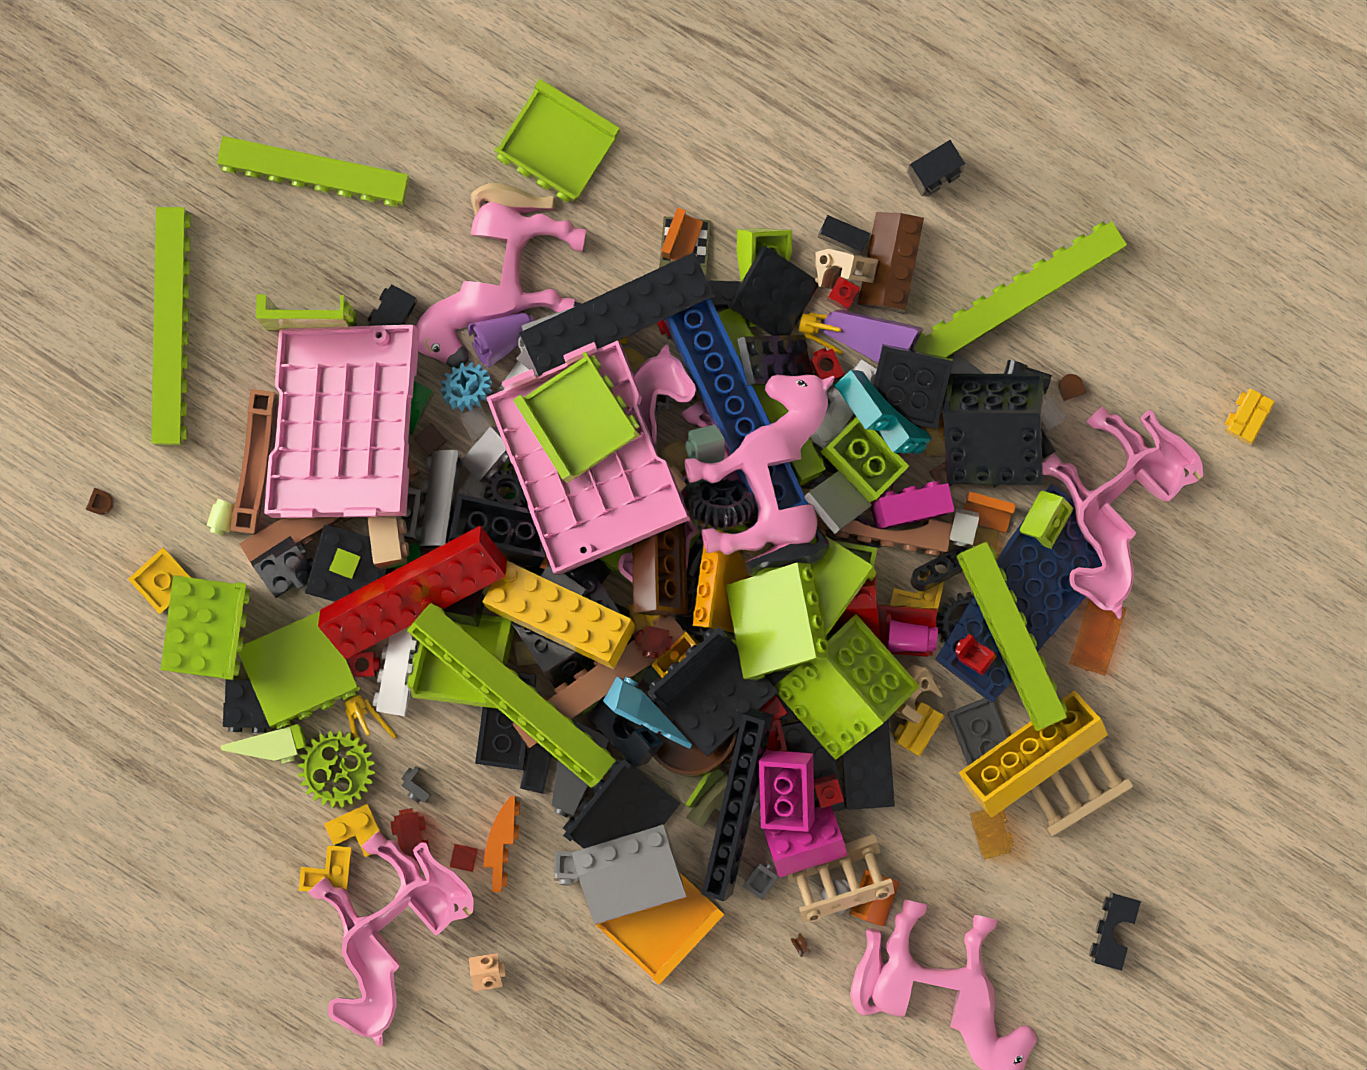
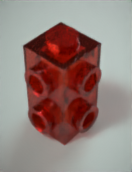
(653, 641)
(409, 828)

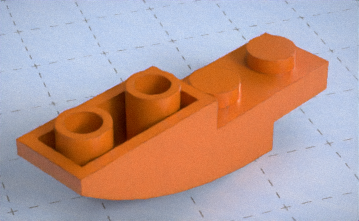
(501, 833)

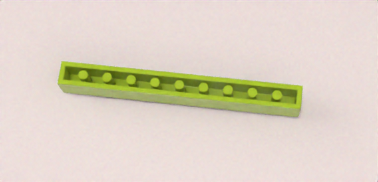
(1023, 292)
(169, 326)
(511, 695)

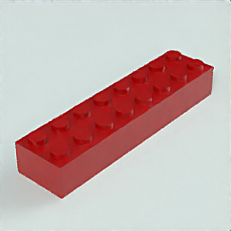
(402, 595)

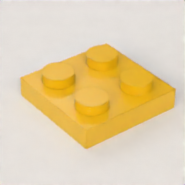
(156, 578)

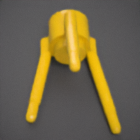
(810, 324)
(357, 708)

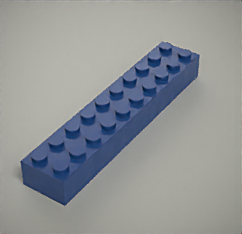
(725, 392)

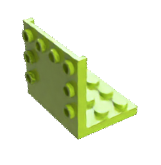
(204, 627)
(850, 691)

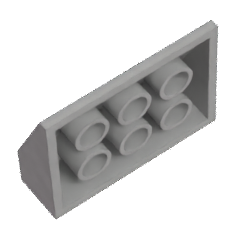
(441, 494)
(629, 874)

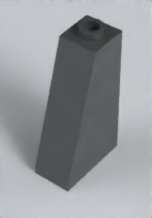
(569, 787)

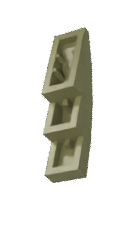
(709, 801)

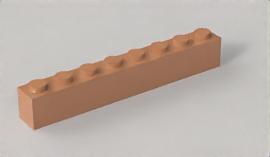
(298, 528)
(595, 684)

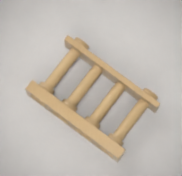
(1096, 796)
(856, 850)

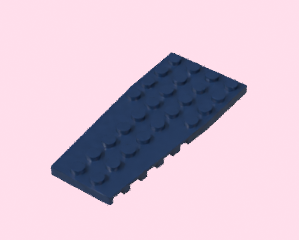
(1042, 593)

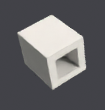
(964, 527)

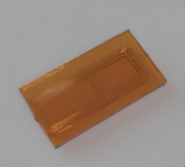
(1096, 639)

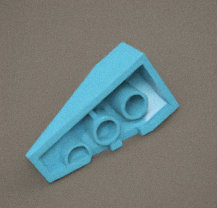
(633, 704)

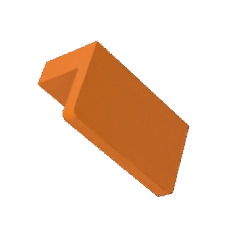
(681, 236)
(992, 512)
(876, 910)

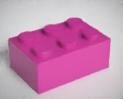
(912, 505)
(786, 790)
(802, 850)

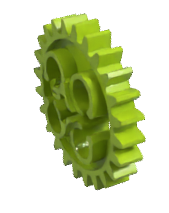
(357, 777)

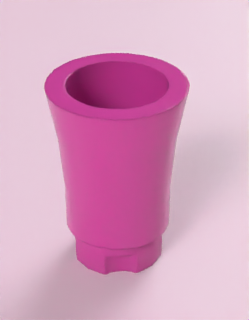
(911, 637)

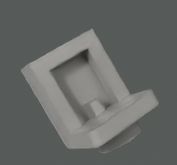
(564, 868)

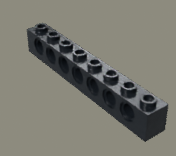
(737, 805)

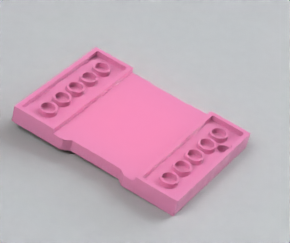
(342, 422)
(610, 503)

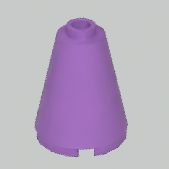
(497, 336)

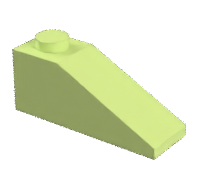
(271, 746)

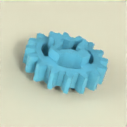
(466, 386)

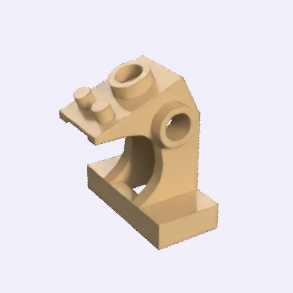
(853, 267)
(924, 678)

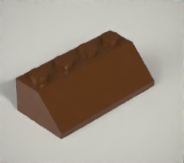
(895, 247)
(660, 573)

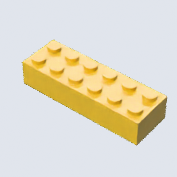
(560, 615)
(1032, 756)

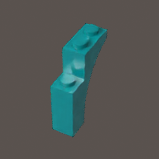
(879, 415)

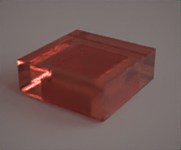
(463, 857)

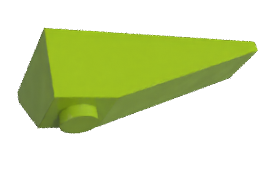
(751, 241)

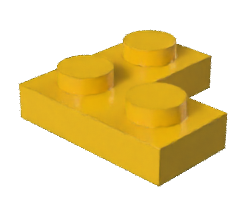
(921, 599)
(354, 823)
(336, 869)

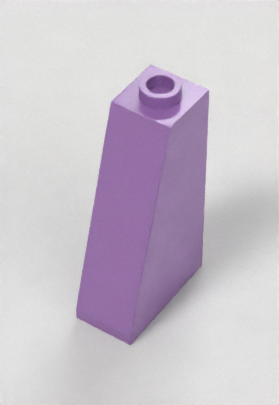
(869, 333)

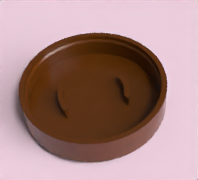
(690, 761)

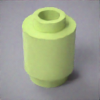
(220, 517)

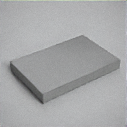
(837, 502)

